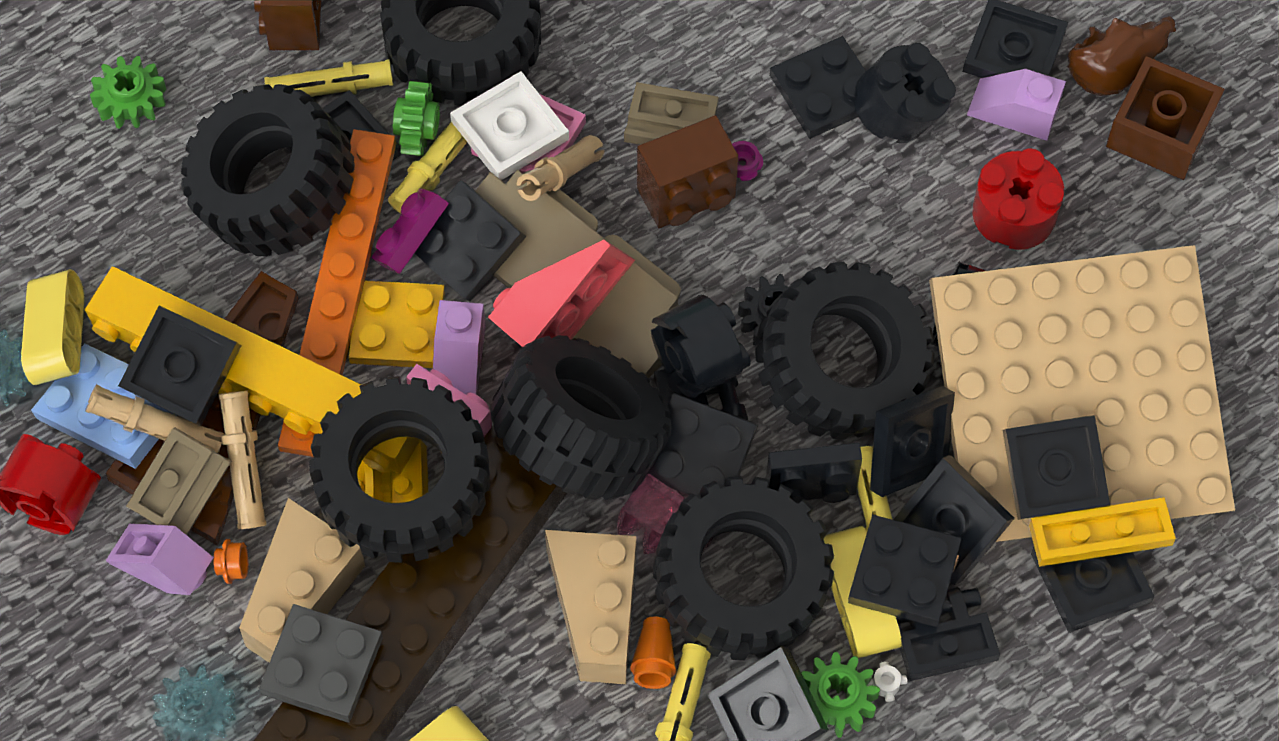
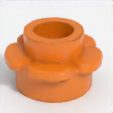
(231, 561)

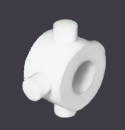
(888, 681)

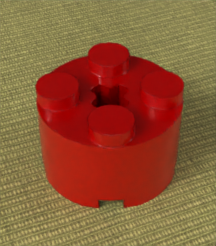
(1018, 199)
(47, 484)

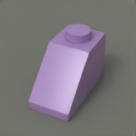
(1019, 101)
(459, 343)
(161, 558)

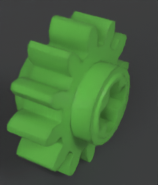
(128, 92)
(416, 118)
(846, 679)

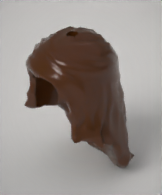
(1112, 59)

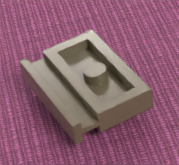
(663, 110)
(179, 482)

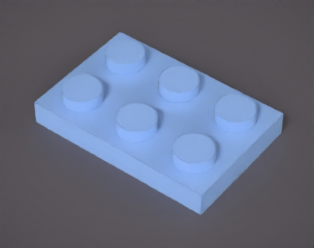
(66, 402)

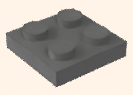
(321, 663)

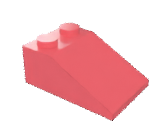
(560, 295)

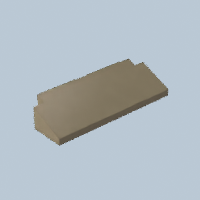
(561, 227)

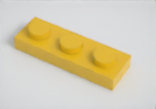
(1102, 531)

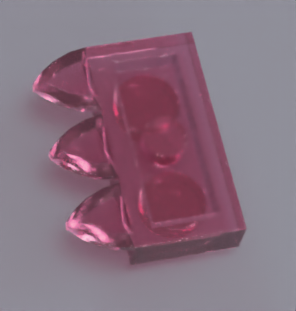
(649, 508)

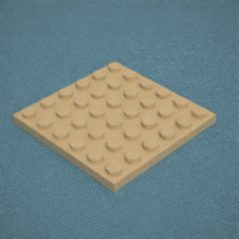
(1082, 341)

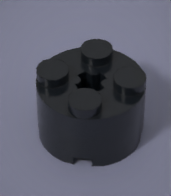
(903, 93)
(699, 344)

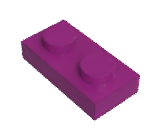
(416, 220)

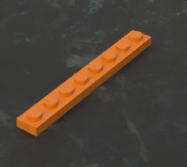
(344, 266)

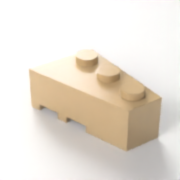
(303, 568)
(596, 598)

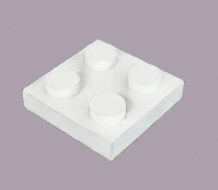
(509, 126)

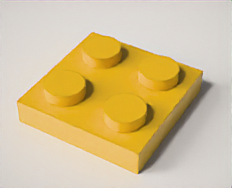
(396, 324)

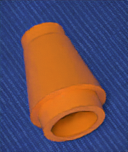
(654, 655)

